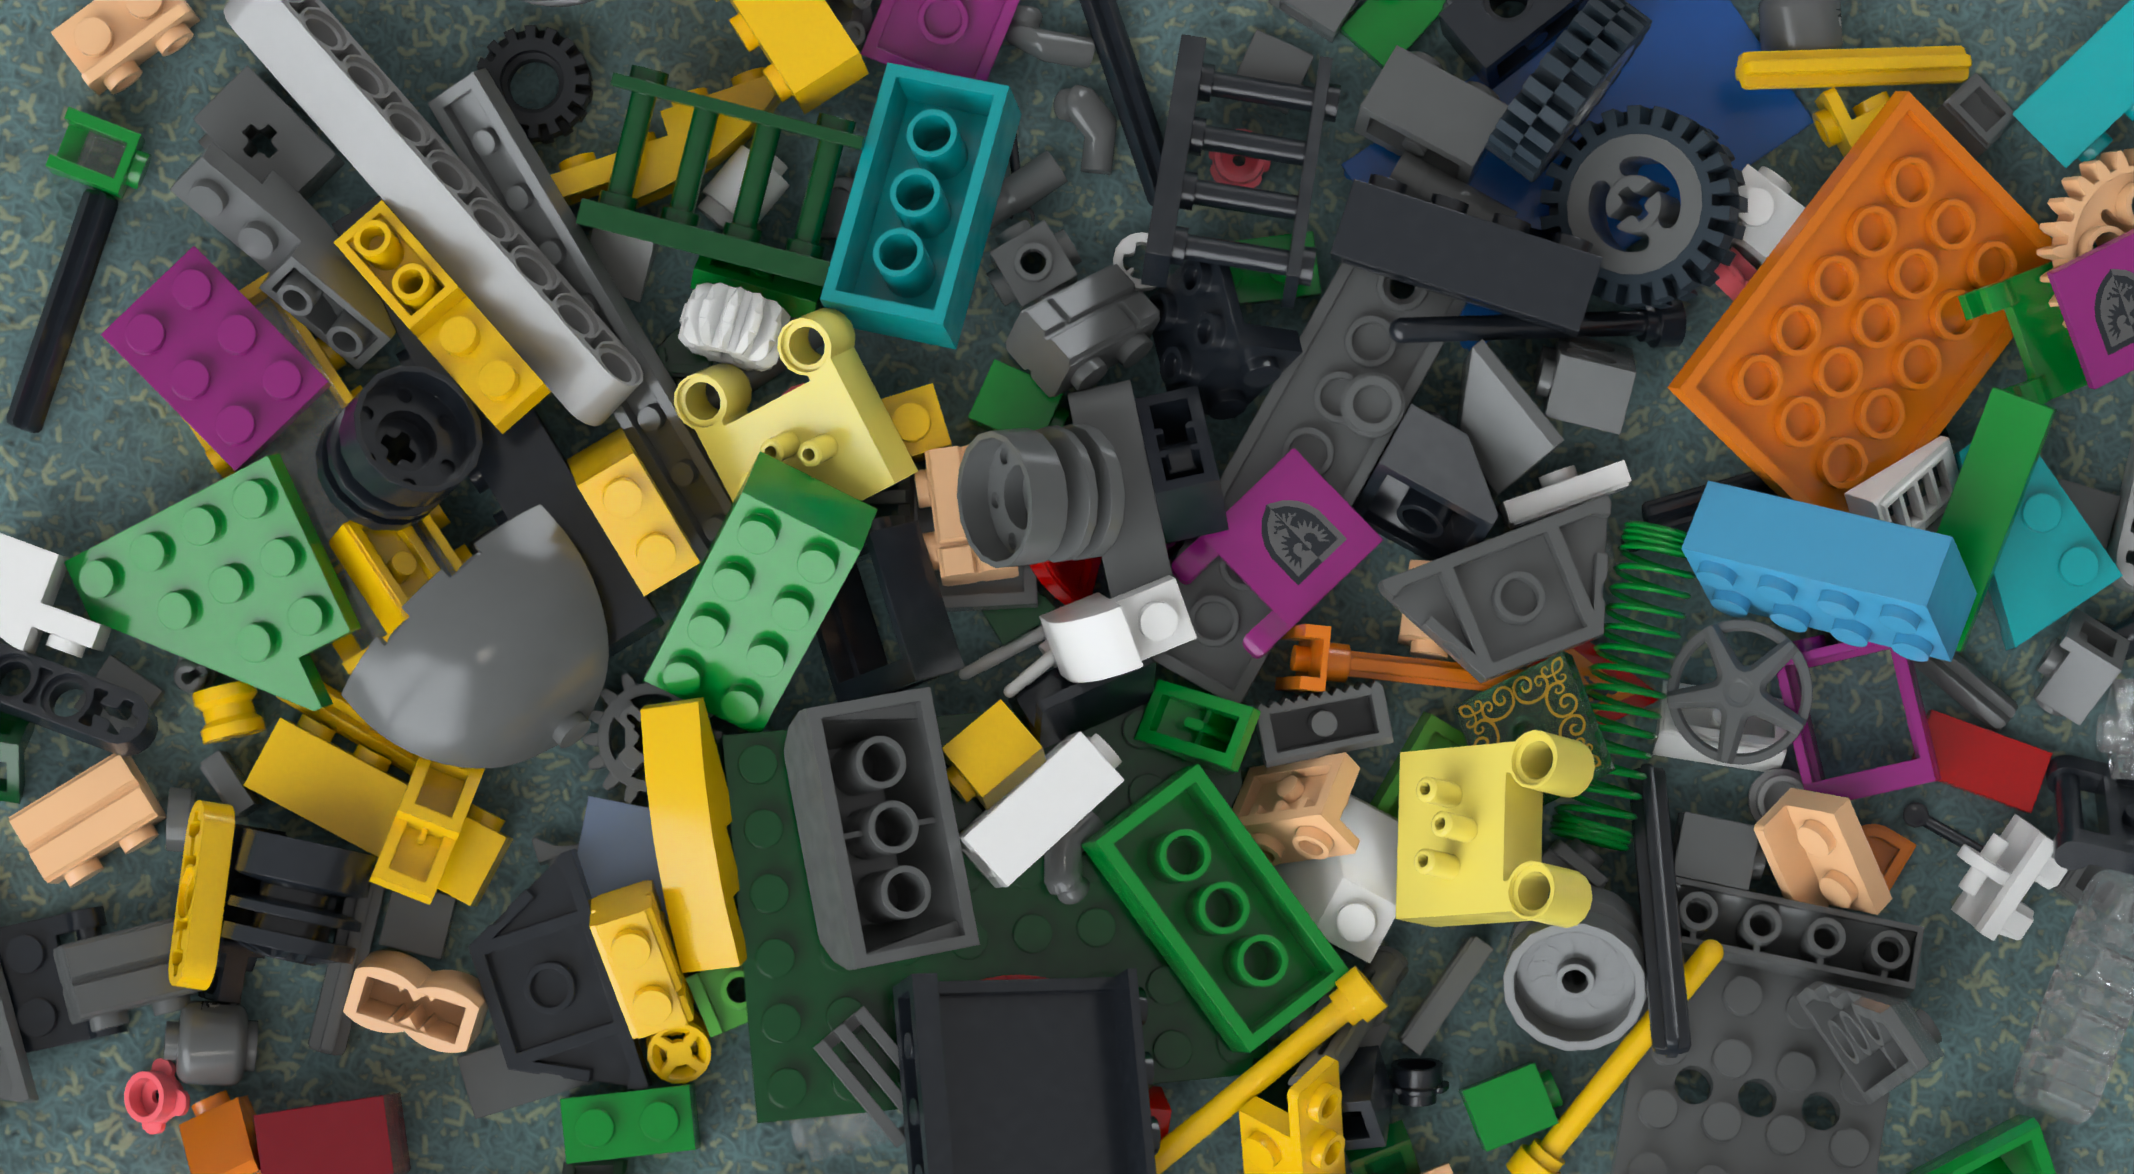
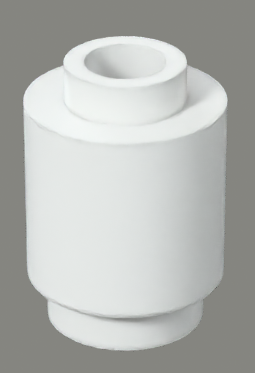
(725, 187)

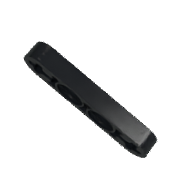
(51, 680)

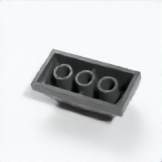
(879, 830)

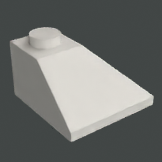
(1352, 893)

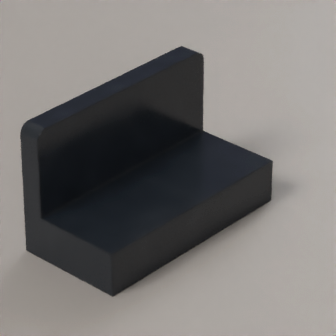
(1057, 708)

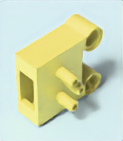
(823, 428)
(1476, 833)

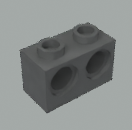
(1586, 382)

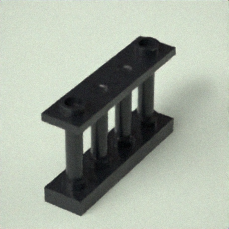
(1182, 189)

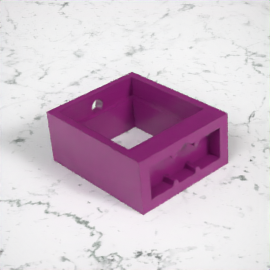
(1872, 781)

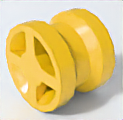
(228, 712)
(680, 1059)

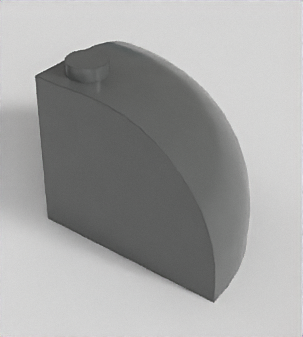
(493, 656)

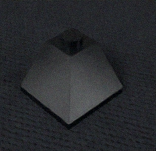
(1428, 489)

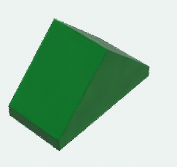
(1198, 727)

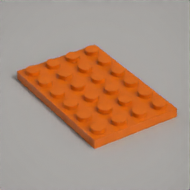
(1855, 322)

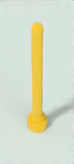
(1350, 1003)
(1546, 1154)

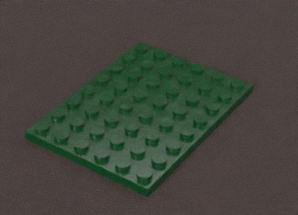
(802, 995)

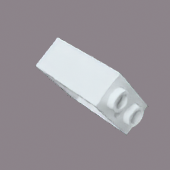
(1041, 808)

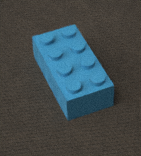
(1830, 572)

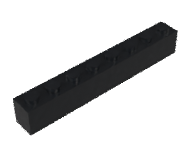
(530, 470)

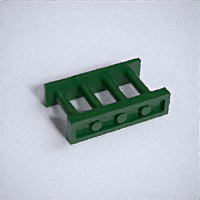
(678, 223)

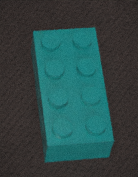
(922, 205)

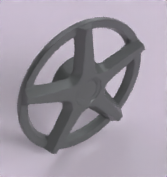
(1739, 692)

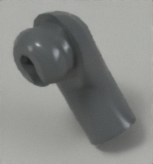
(1048, 45)
(1094, 121)
(1065, 862)

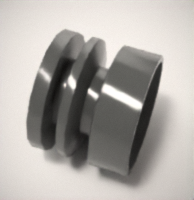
(1040, 495)

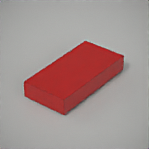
(1987, 762)

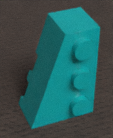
(2085, 94)
(2047, 560)

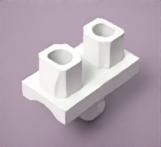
(2003, 876)

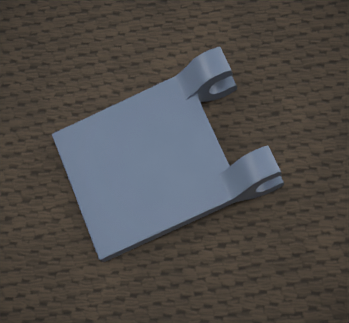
(618, 847)

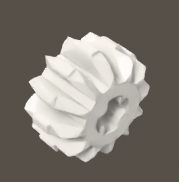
(732, 326)

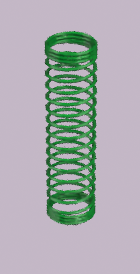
(1660, 540)

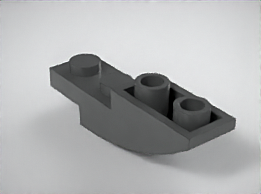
(295, 247)

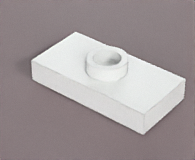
(1563, 491)

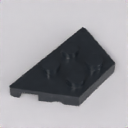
(552, 987)

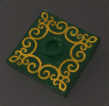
(1541, 699)

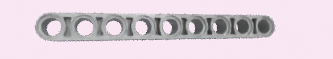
(441, 203)

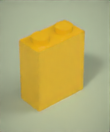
(632, 511)

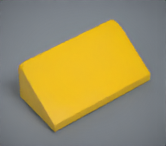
(384, 567)

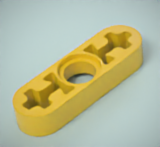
(201, 895)

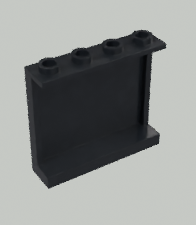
(1025, 1075)

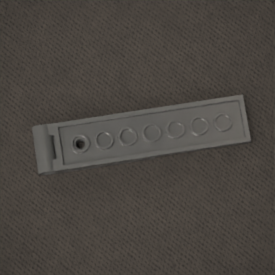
(1303, 412)

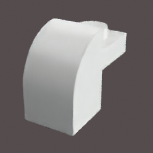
(27, 596)
(1114, 635)

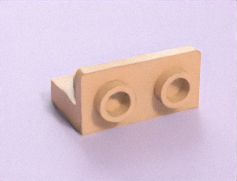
(116, 36)
(1298, 808)
(1821, 852)

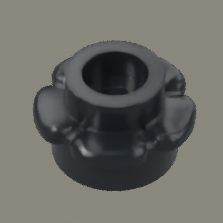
(1418, 1086)

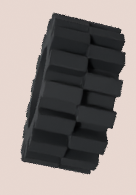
(559, 54)

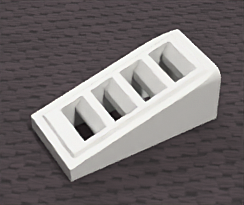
(1888, 486)

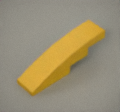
(690, 834)

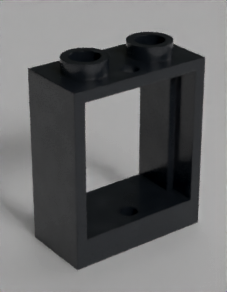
(915, 610)

